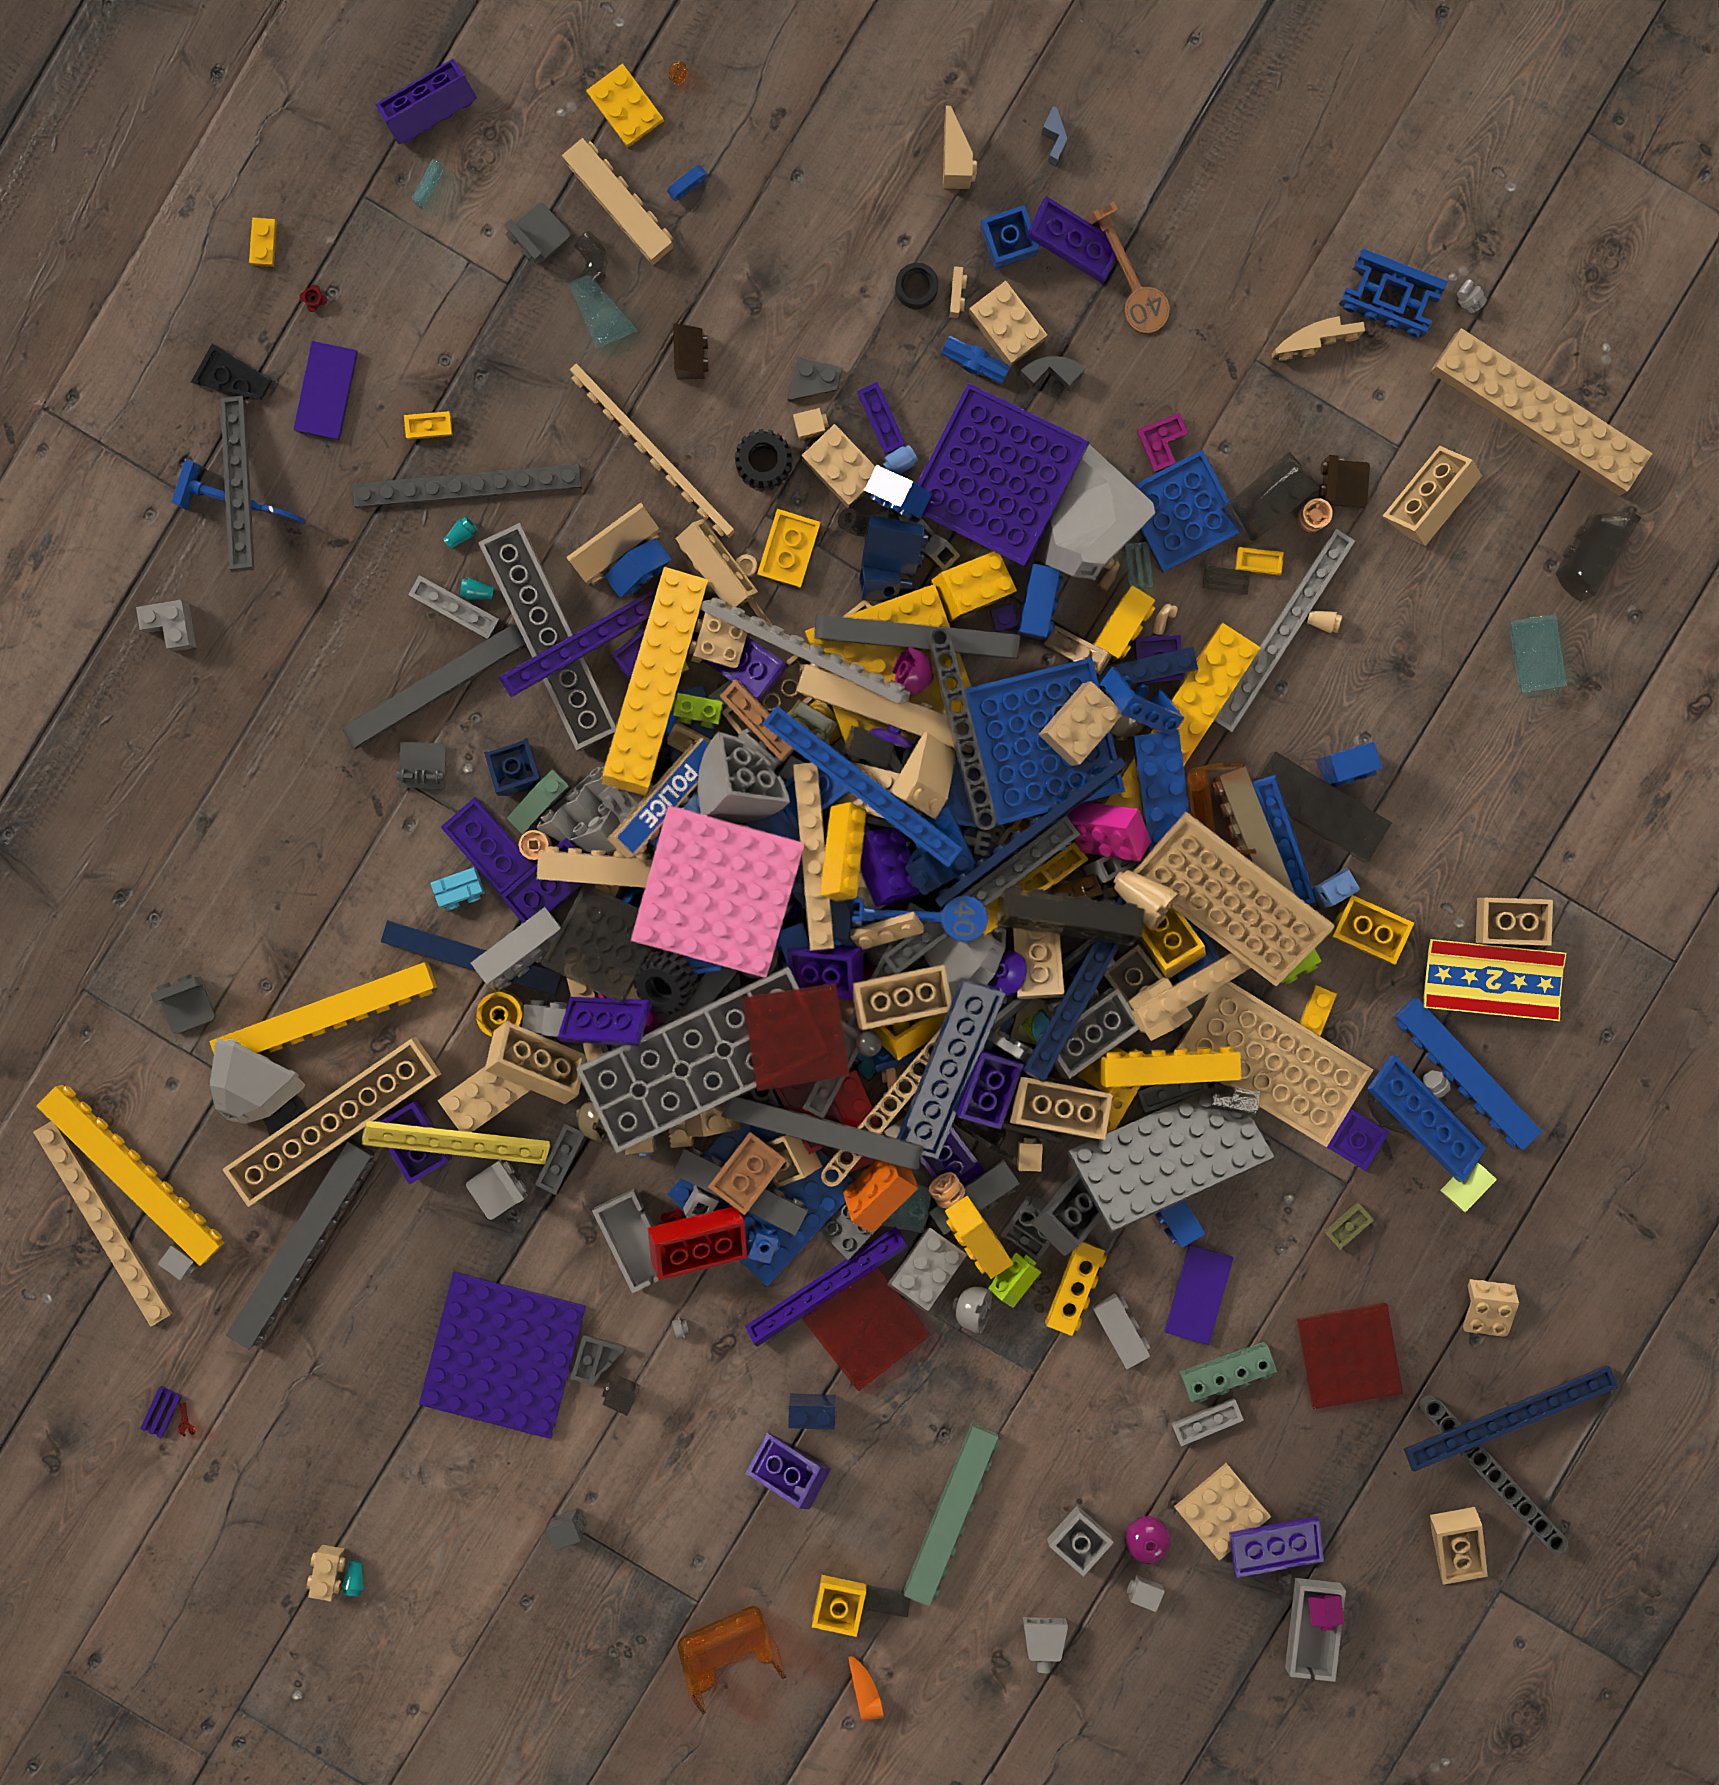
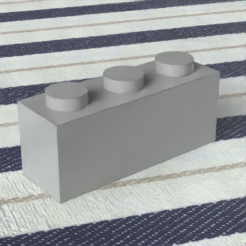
(1122, 1330)

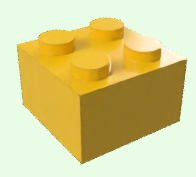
(839, 1605)

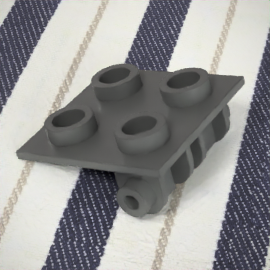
(422, 765)
(844, 1233)

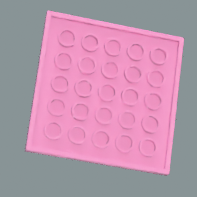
(717, 891)

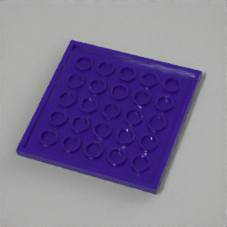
(999, 474)
(502, 1355)

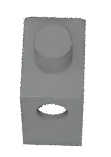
(1045, 1640)

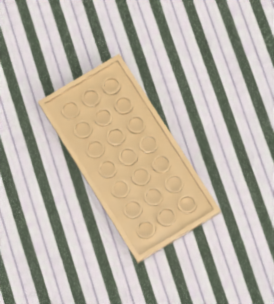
(1234, 900)
(1293, 1069)

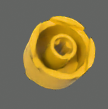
(500, 1000)

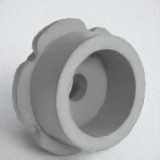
(680, 1328)

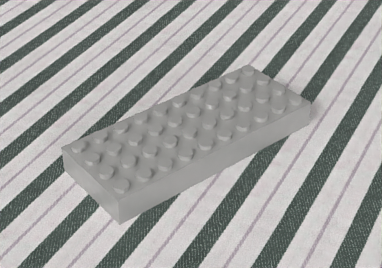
(677, 1067)

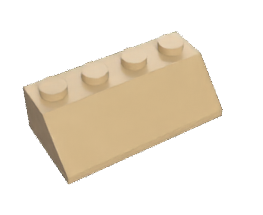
(1433, 495)
(613, 543)
(901, 997)

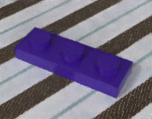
(881, 418)

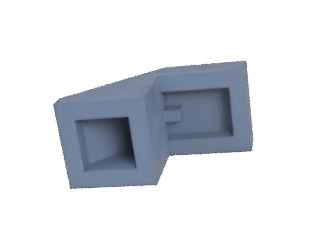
(1054, 130)

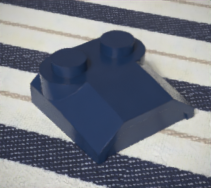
(513, 768)

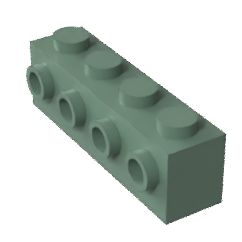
(1227, 1372)

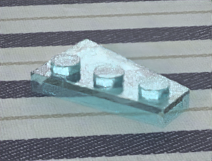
(600, 314)

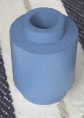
(900, 460)

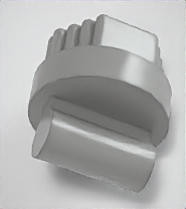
(1471, 297)
(1437, 1083)

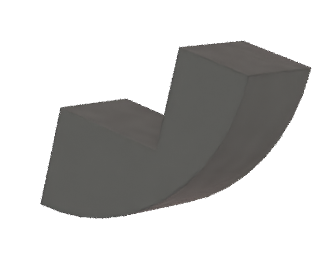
(1061, 368)
(937, 549)

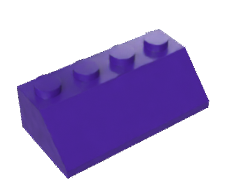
(426, 101)

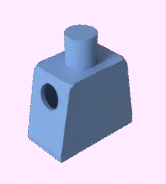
(1335, 888)

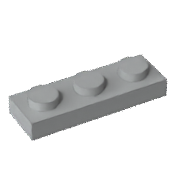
(1207, 1421)

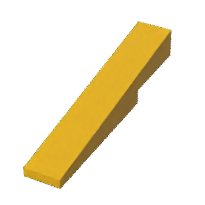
(1044, 878)

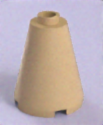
(1147, 894)

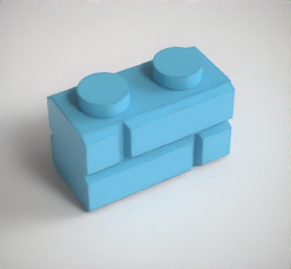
(458, 888)

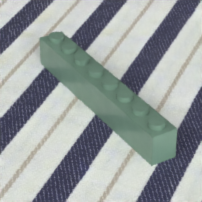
(950, 1514)

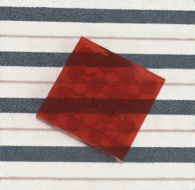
(796, 1036)
(866, 1328)
(1349, 1356)

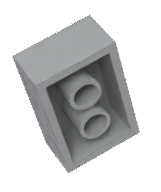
(927, 1269)

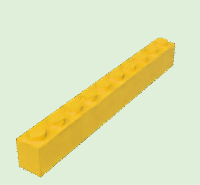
(335, 1010)
(131, 1174)

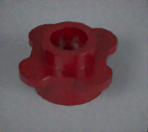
(307, 295)
(675, 1214)

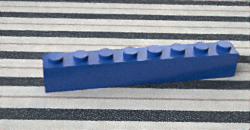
(1467, 1074)

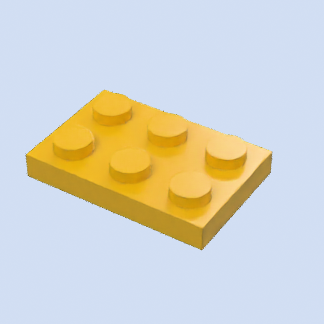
(625, 105)
(789, 548)

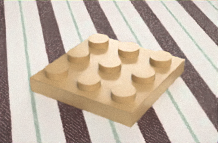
(1221, 1507)

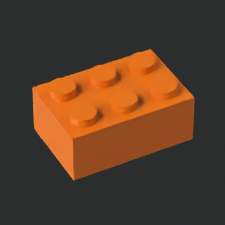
(878, 1193)

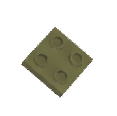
(813, 720)

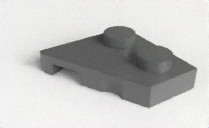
(813, 378)
(594, 1358)

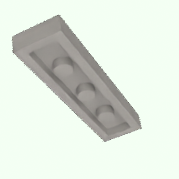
(454, 607)

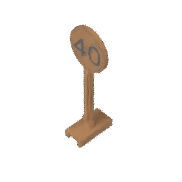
(1146, 306)

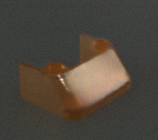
(1199, 794)
(723, 1644)

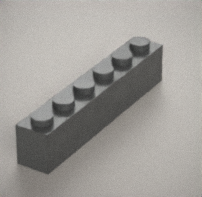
(769, 1206)

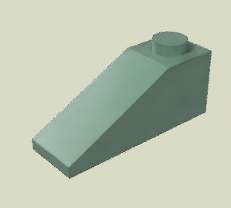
(539, 799)

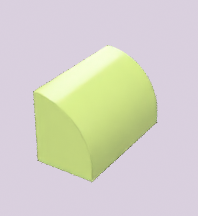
(1466, 1193)

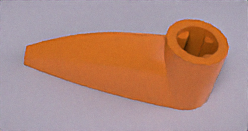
(866, 1692)

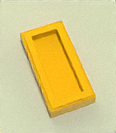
(1259, 561)

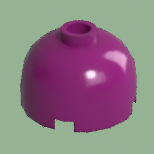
(913, 671)
(1147, 1540)

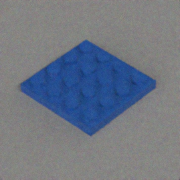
(1186, 511)

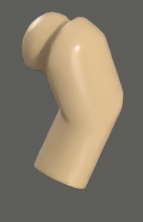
(1110, 575)
(1161, 618)

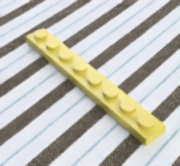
(455, 1142)

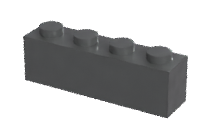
(982, 1191)

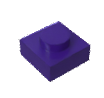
(1004, 618)

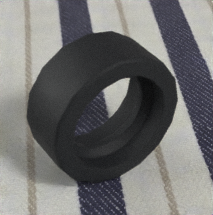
(916, 268)

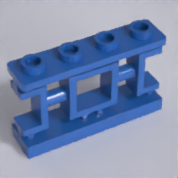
(1398, 276)

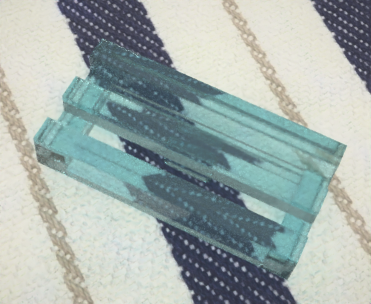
(427, 184)
(1137, 546)

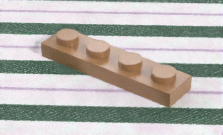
(754, 715)

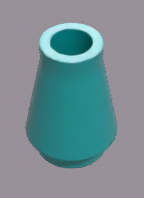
(461, 531)
(475, 590)
(353, 1579)

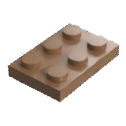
(747, 1173)

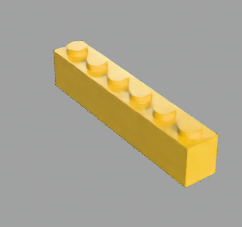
(1170, 1067)

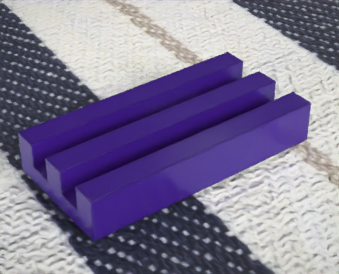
(153, 1429)

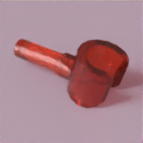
(185, 1422)

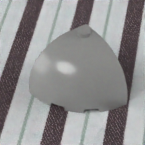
(738, 782)

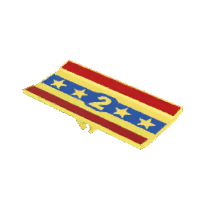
(1494, 980)

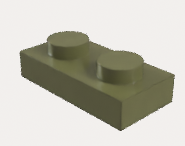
(1348, 1225)

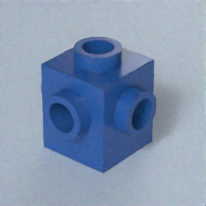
(762, 1243)

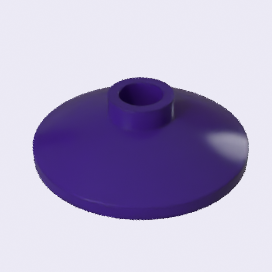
(892, 735)
(1014, 973)

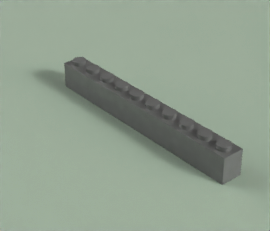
(300, 1245)

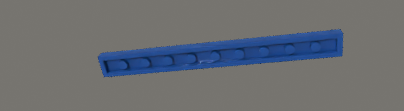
(862, 786)

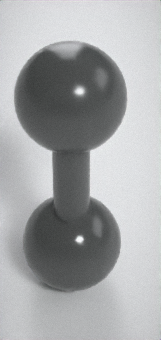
(867, 1043)

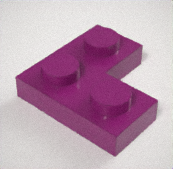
(1156, 439)

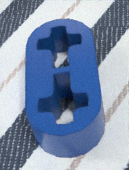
(687, 183)

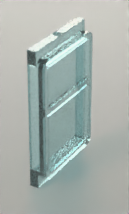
(1537, 653)

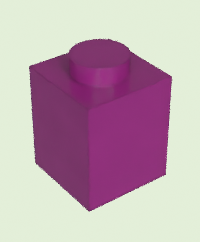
(1326, 1611)

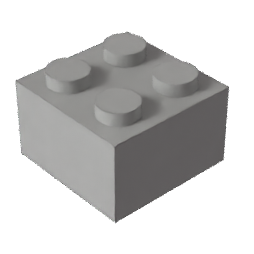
(1080, 1540)

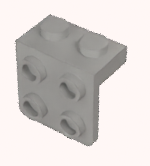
(496, 1189)

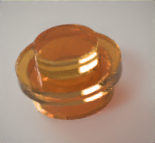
(678, 72)

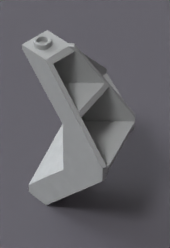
(1093, 518)

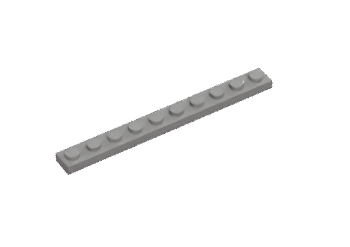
(1284, 629)
(812, 653)

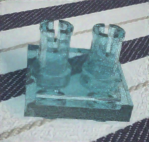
(912, 1213)

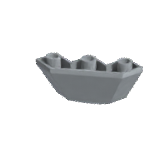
(582, 816)
(968, 960)
(248, 1083)

